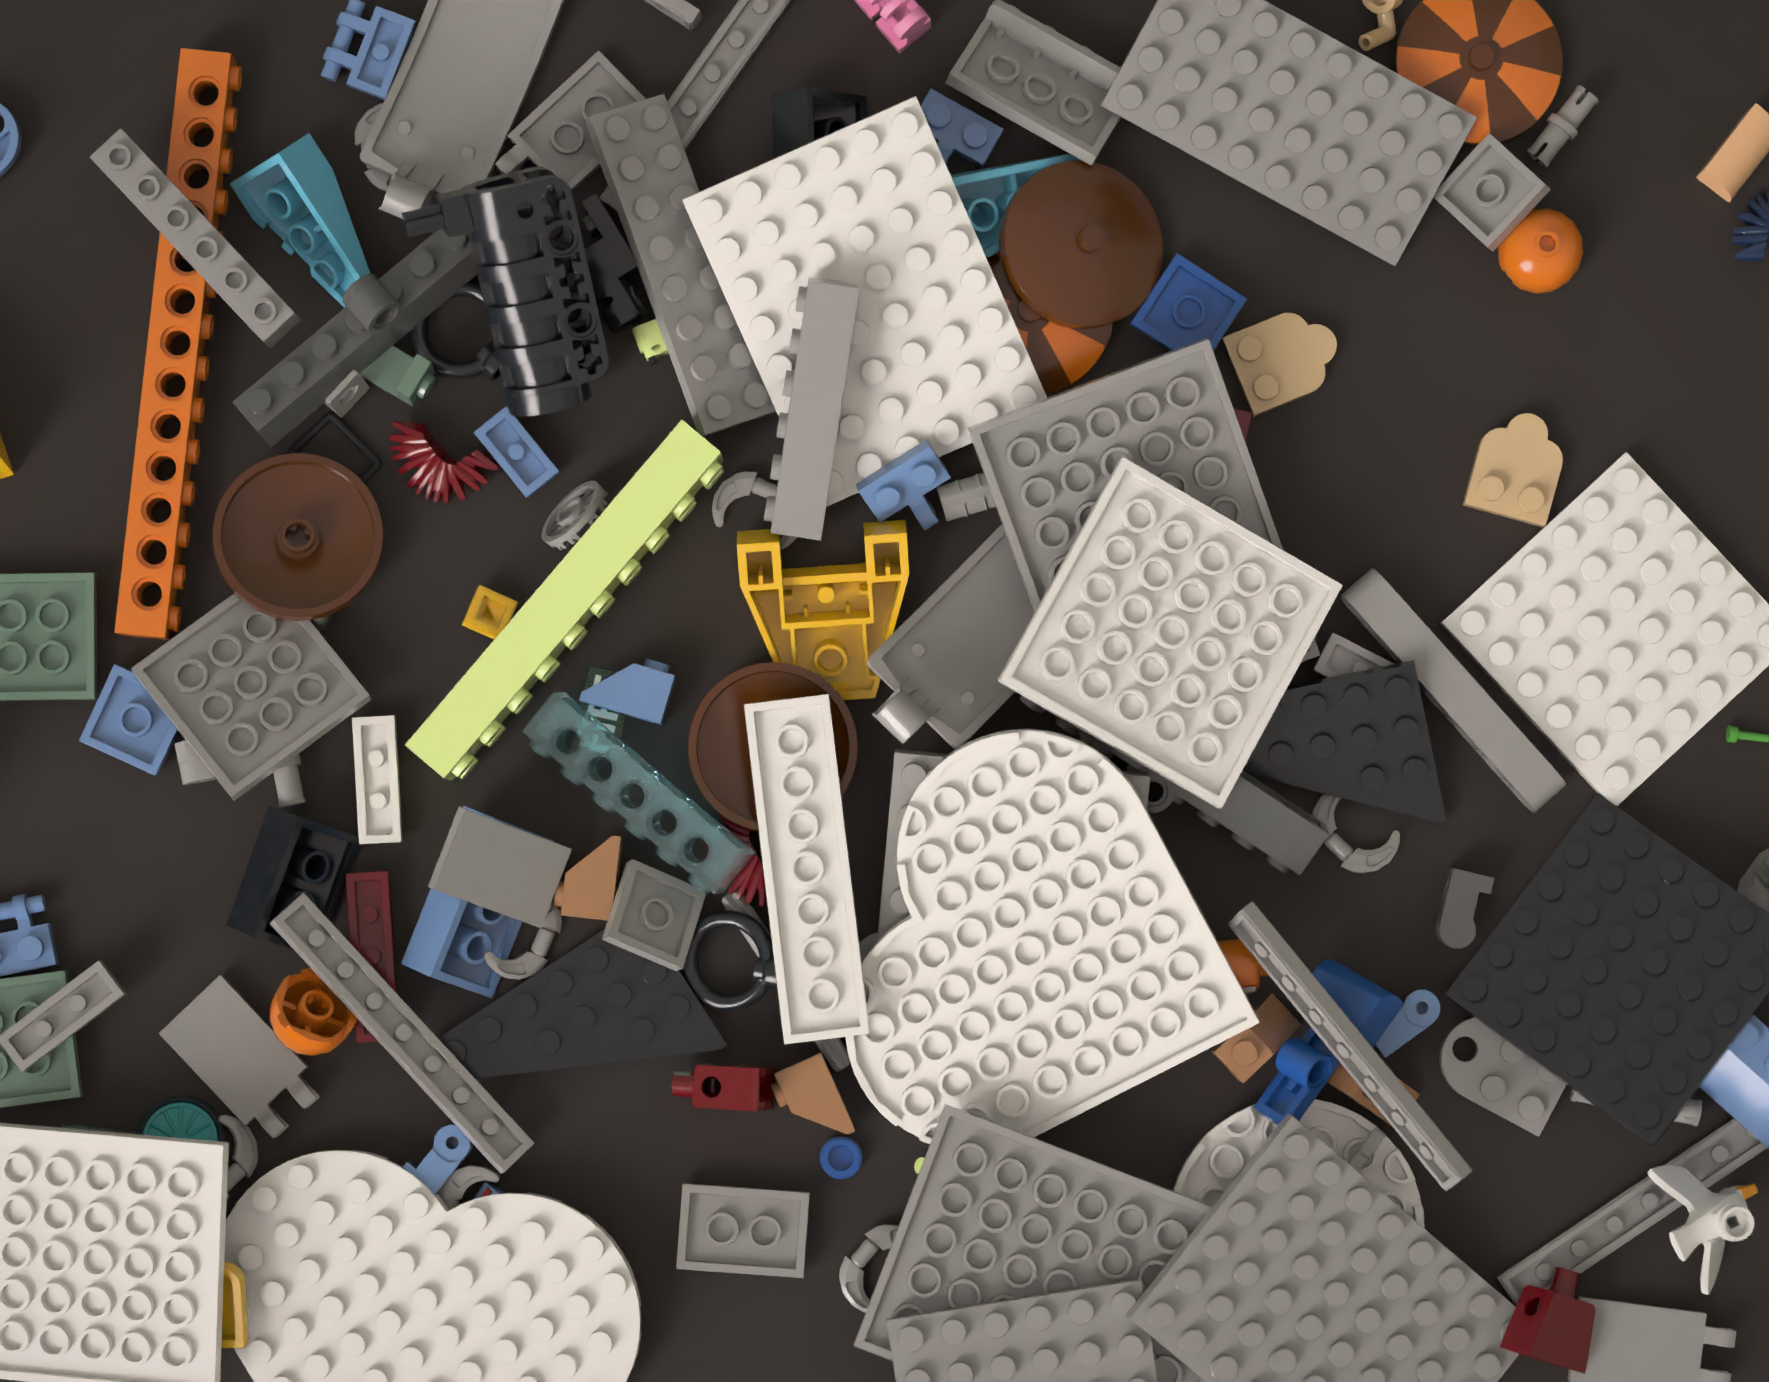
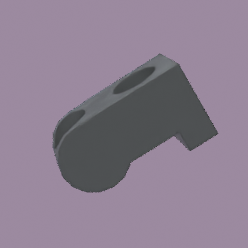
(1457, 908)

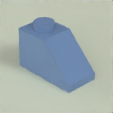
(635, 691)

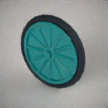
(182, 1118)

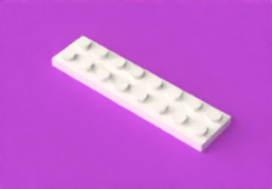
(806, 869)

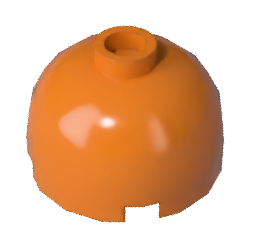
(1542, 251)
(309, 1015)

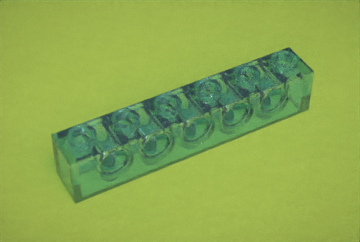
(726, 852)

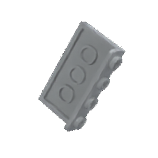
(1038, 80)

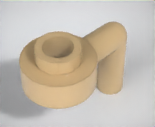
(1386, 23)

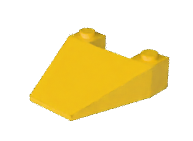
(827, 614)

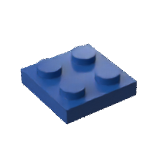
(1187, 307)

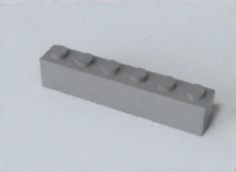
(814, 408)

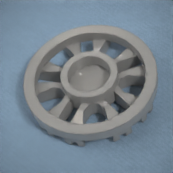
(573, 514)

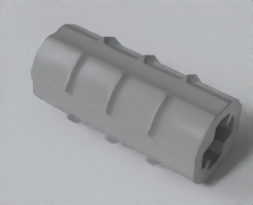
(965, 497)

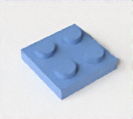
(130, 724)

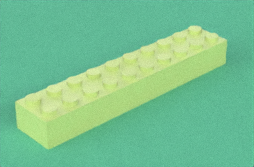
(566, 602)

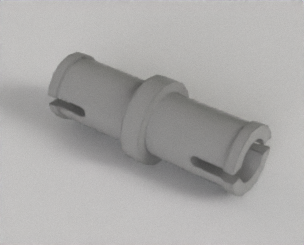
(1562, 126)

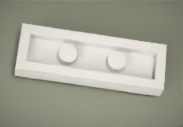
(377, 779)

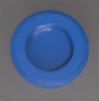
(840, 1157)

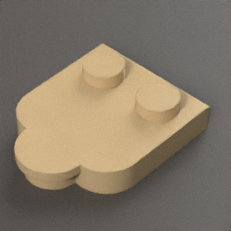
(1279, 360)
(1516, 471)

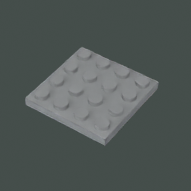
(249, 690)

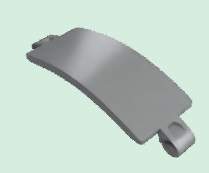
(457, 96)
(955, 648)

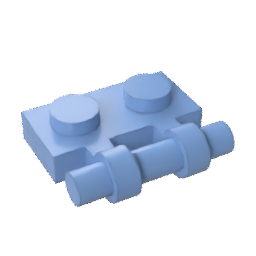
(379, 54)
(29, 945)

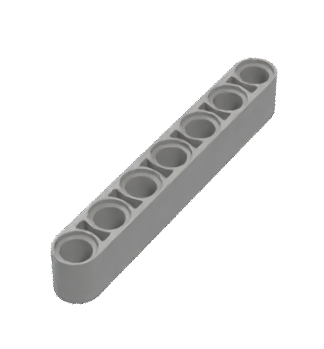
(1453, 690)

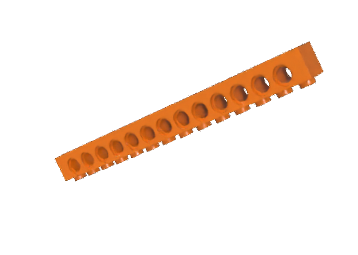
(195, 72)

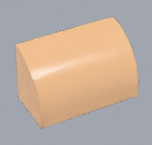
(1738, 154)

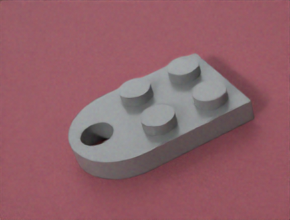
(1500, 1077)

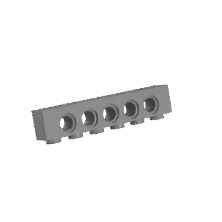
(195, 238)

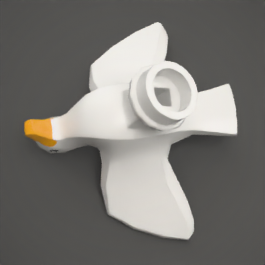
(1710, 1220)

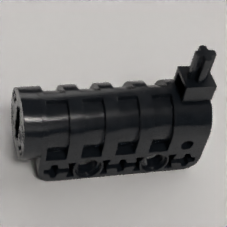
(522, 285)

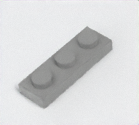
(61, 1016)

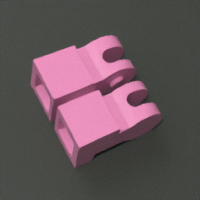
(900, 20)

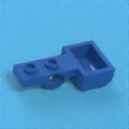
(1308, 1062)

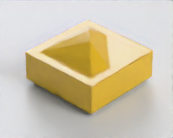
(489, 612)

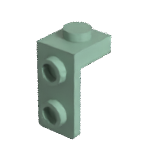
(401, 375)

